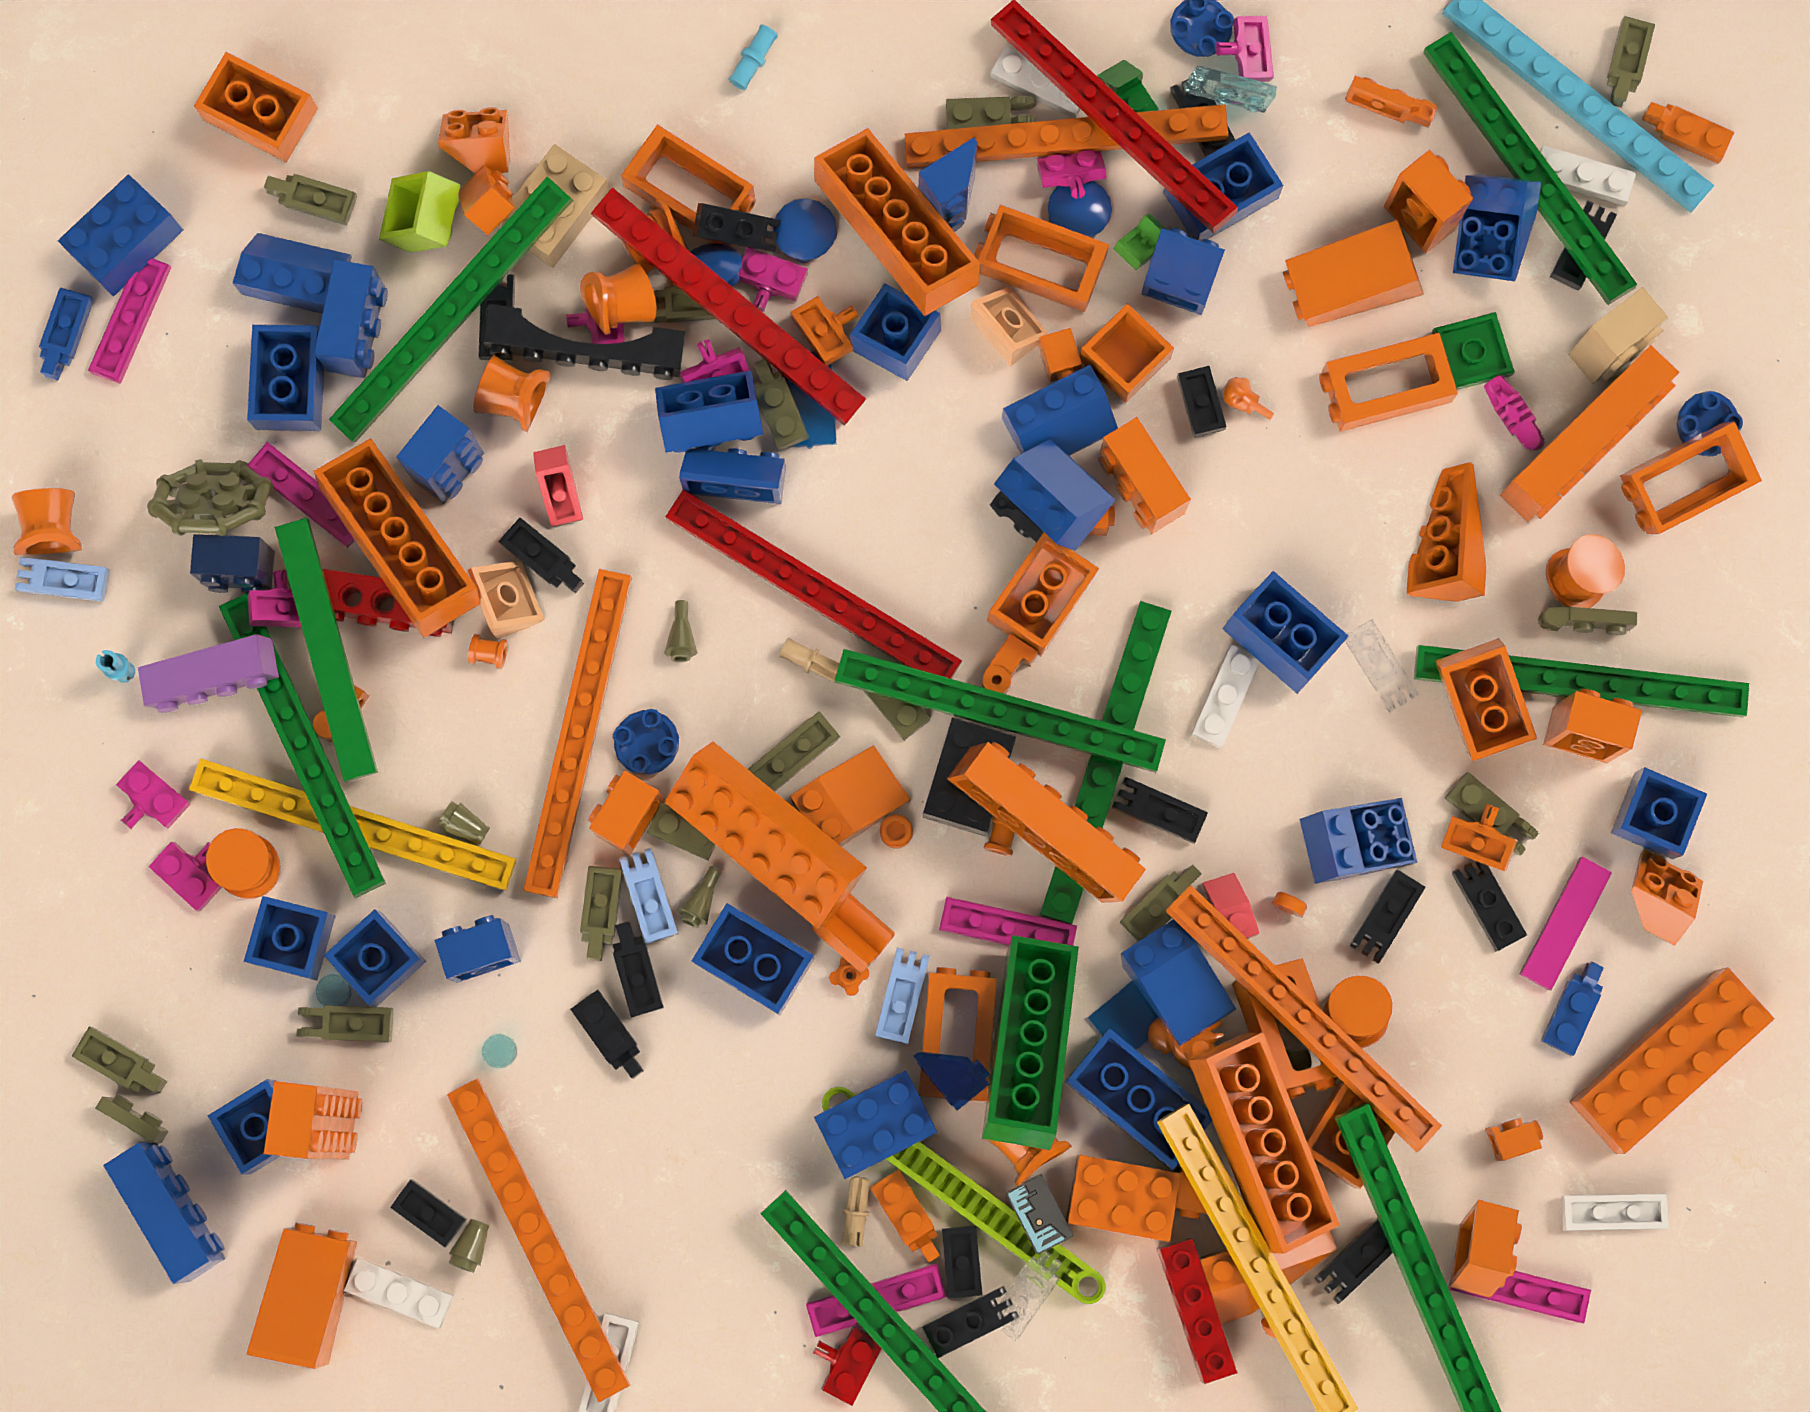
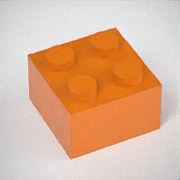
(1126, 353)
(625, 812)
(1485, 1248)

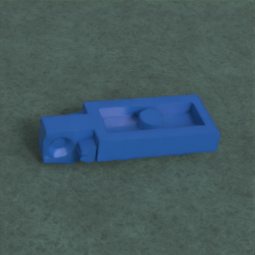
(63, 331)
(1574, 1010)

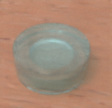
(333, 990)
(499, 1051)

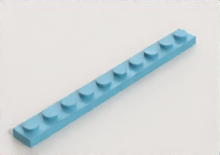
(1580, 101)

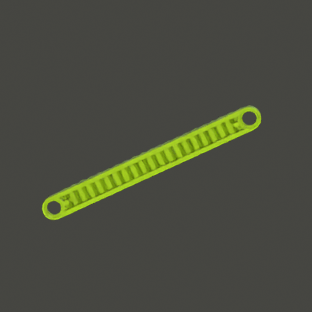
(984, 1210)

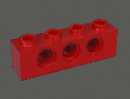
(367, 612)
(1196, 1310)

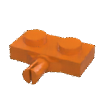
(824, 329)
(1480, 840)

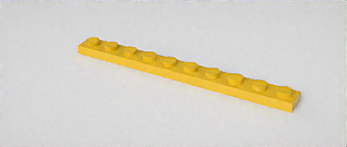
(379, 831)
(1255, 1261)

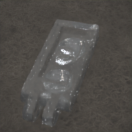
(1029, 1293)

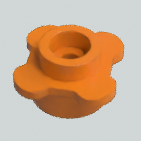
(850, 985)

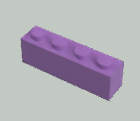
(208, 673)

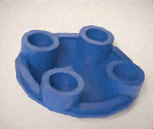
(1200, 25)
(1083, 215)
(805, 229)
(722, 260)
(1703, 413)
(646, 742)

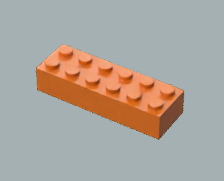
(896, 221)
(1591, 435)
(397, 537)
(1047, 822)
(765, 834)
(1672, 1060)
(312, 1121)
(1264, 1142)

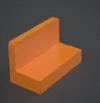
(856, 934)

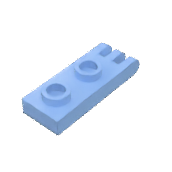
(63, 579)
(649, 897)
(902, 997)

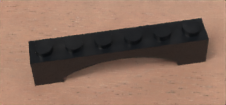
(513, 334)

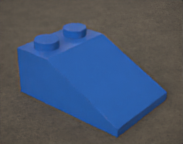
(1177, 981)

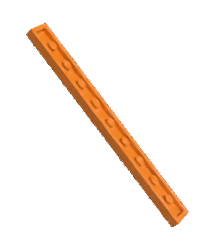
(1062, 136)
(577, 734)
(1304, 1018)
(539, 1240)

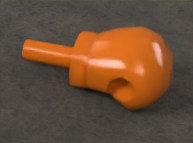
(1239, 396)

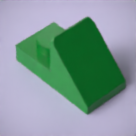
(1127, 84)

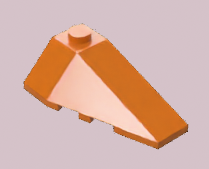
(1452, 550)
(1229, 1288)

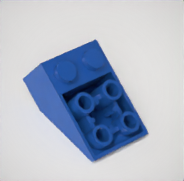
(1496, 226)
(1182, 270)
(1357, 840)

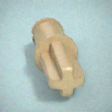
(809, 659)
(856, 1212)

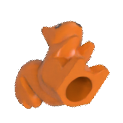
(1164, 1042)

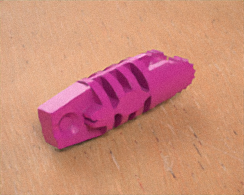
(1514, 413)

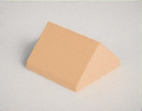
(1007, 324)
(506, 597)

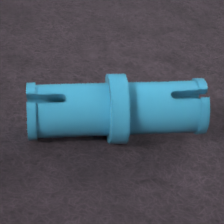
(753, 57)
(115, 666)

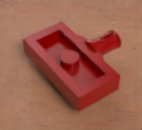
(849, 1365)

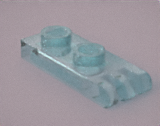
(1230, 89)

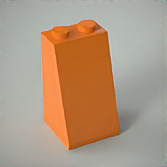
(1353, 275)
(303, 1297)

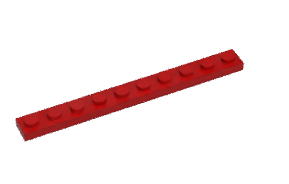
(1114, 116)
(728, 306)
(810, 587)

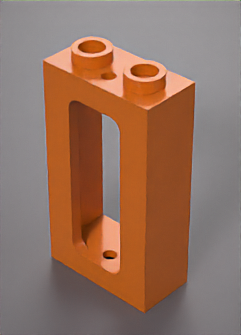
(666, 145)
(1046, 235)
(1353, 415)
(1741, 476)
(938, 984)
(1260, 1019)

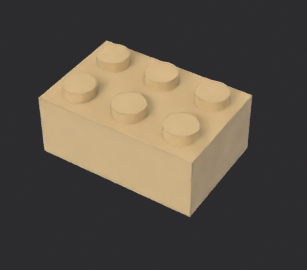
(579, 183)
(1619, 337)

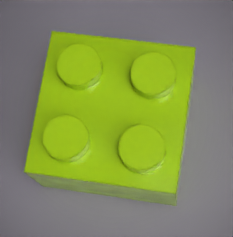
(419, 212)

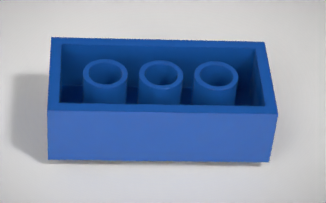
(1132, 1093)
(165, 1211)

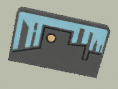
(1039, 1214)

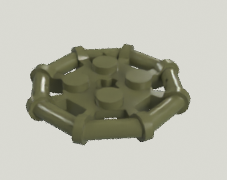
(210, 498)

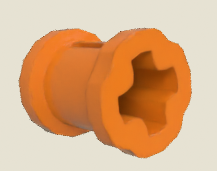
(487, 651)
(1000, 839)

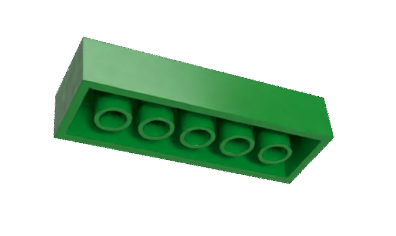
(1030, 1043)

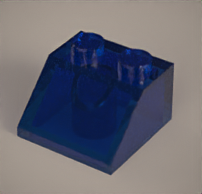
(954, 1076)

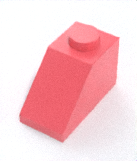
(557, 485)
(1231, 901)

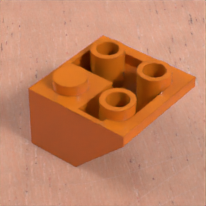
(477, 138)
(1665, 896)

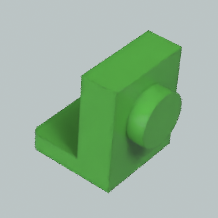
(1139, 244)

